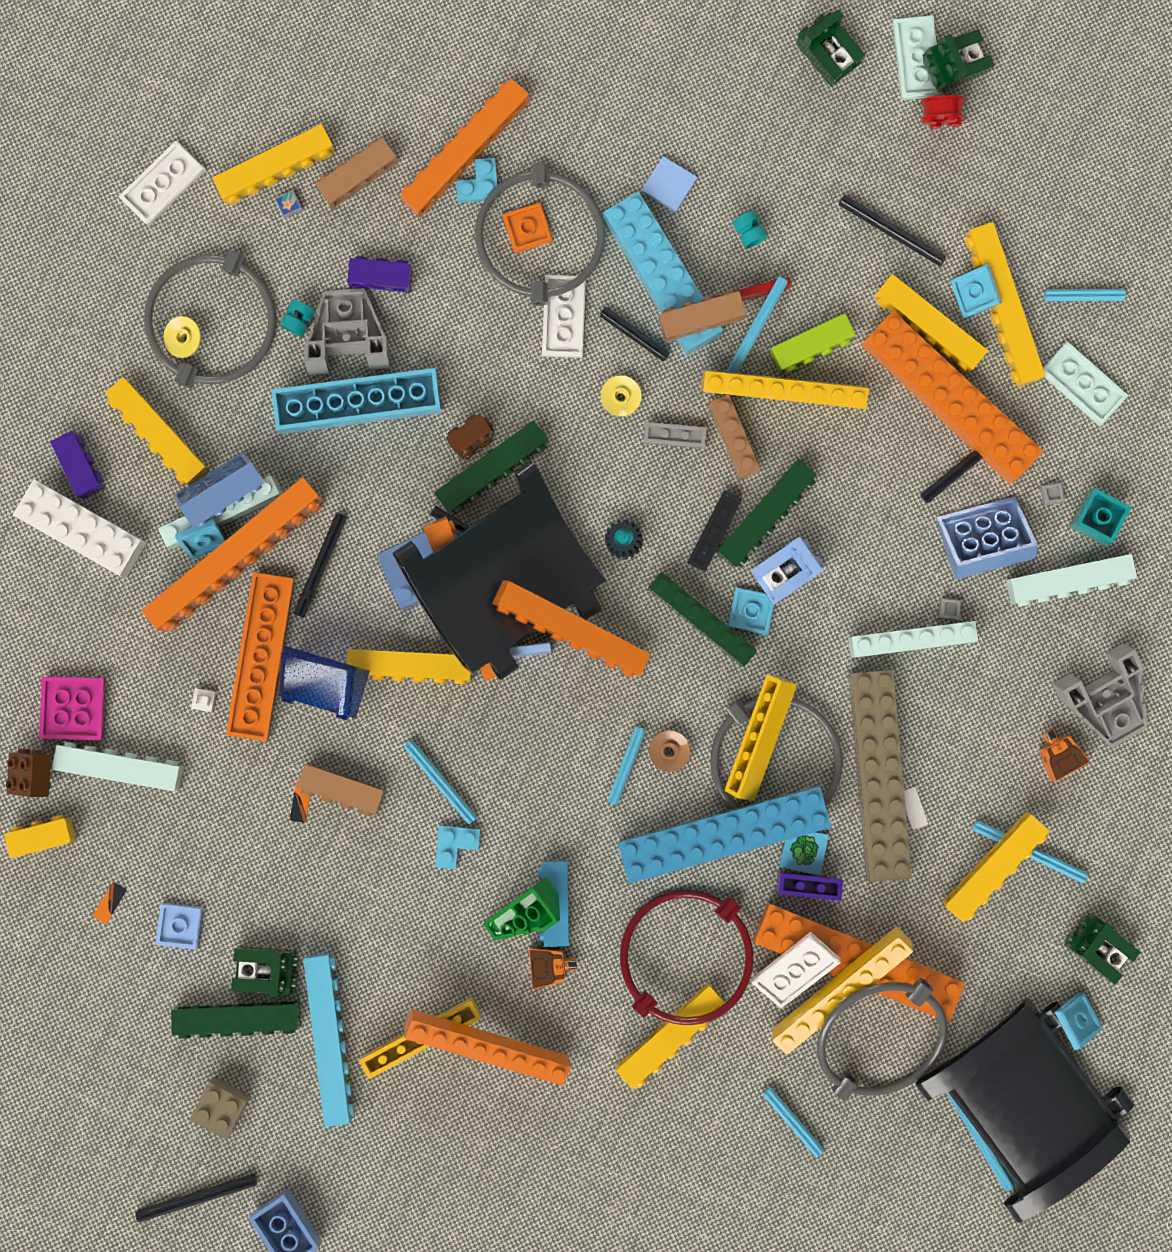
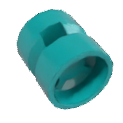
(749, 228)
(294, 324)

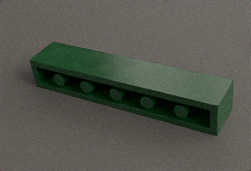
(491, 468)
(766, 513)
(702, 619)
(235, 1019)

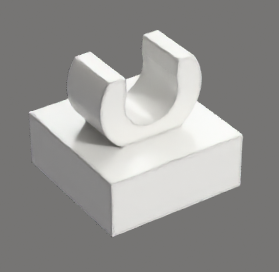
(204, 700)

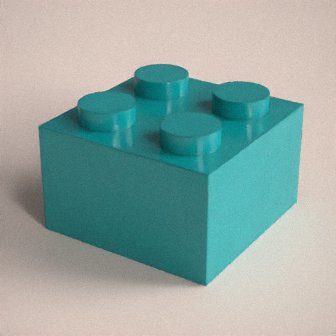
(1100, 517)

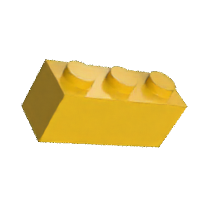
(40, 836)

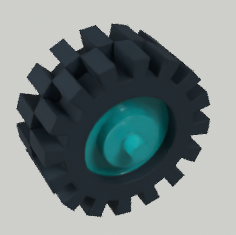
(623, 539)

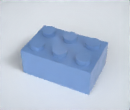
(285, 1225)

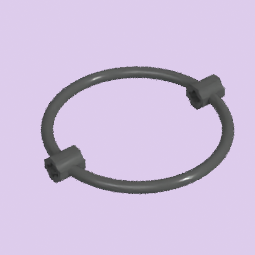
(540, 178)
(233, 265)
(740, 713)
(918, 994)

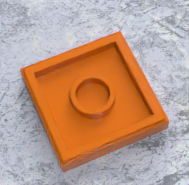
(527, 228)

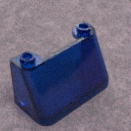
(321, 682)

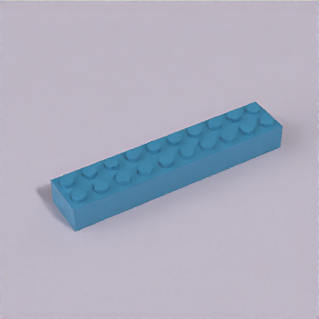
(724, 834)

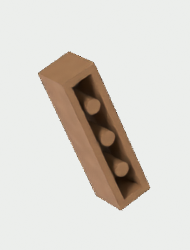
(357, 172)
(701, 316)
(734, 437)
(341, 789)

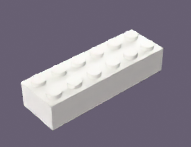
(79, 528)

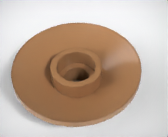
(680, 753)

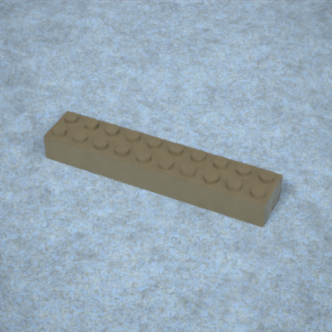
(879, 776)

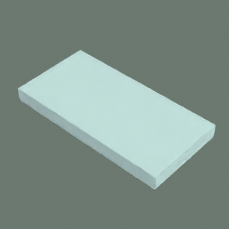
(912, 40)
(1084, 384)

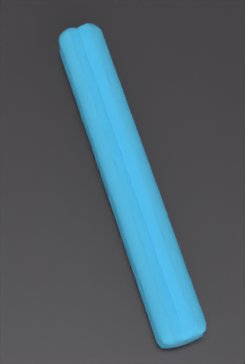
(1084, 294)
(626, 765)
(794, 1123)

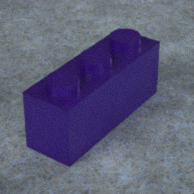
(379, 274)
(77, 464)
(809, 886)

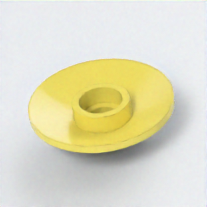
(175, 333)
(626, 387)

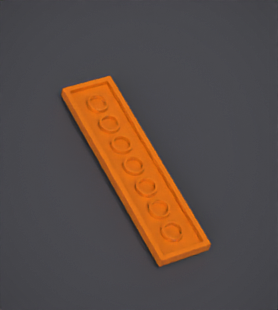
(260, 656)

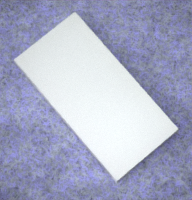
(162, 183)
(564, 320)
(796, 970)

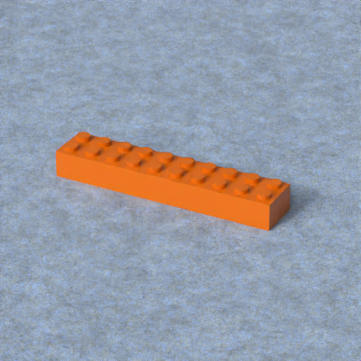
(952, 398)
(233, 555)
(783, 928)

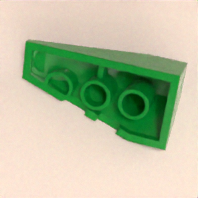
(530, 912)

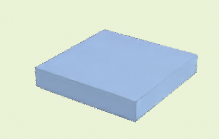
(669, 184)
(530, 650)
(179, 926)

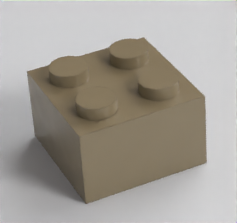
(220, 1108)

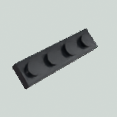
(714, 531)

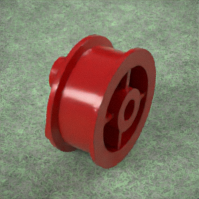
(943, 111)

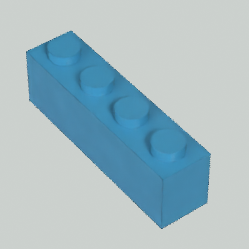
(557, 874)

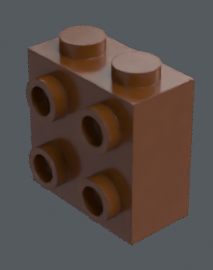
(470, 436)
(28, 773)

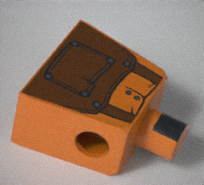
(1061, 755)
(549, 966)

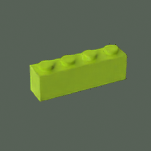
(812, 343)

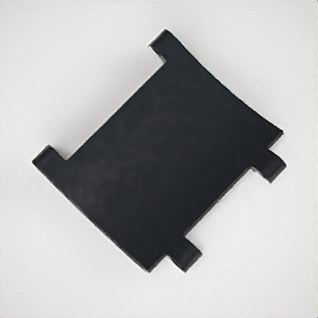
(516, 543)
(1034, 1107)

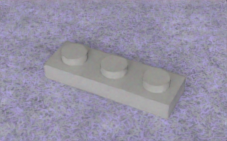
(674, 435)

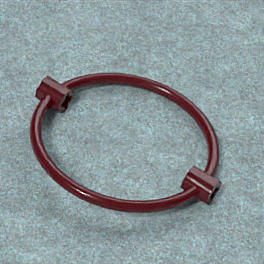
(644, 1002)

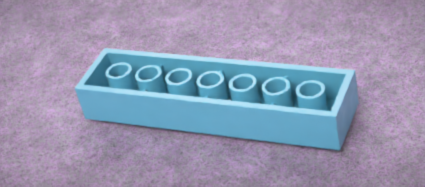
(656, 263)
(356, 401)

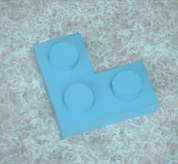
(479, 188)
(451, 839)

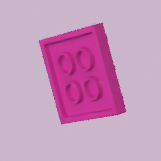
(72, 708)

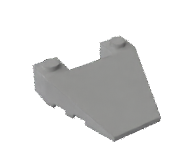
(345, 327)
(1112, 703)

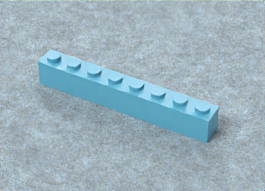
(327, 1038)

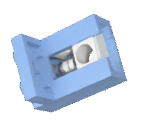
(801, 560)

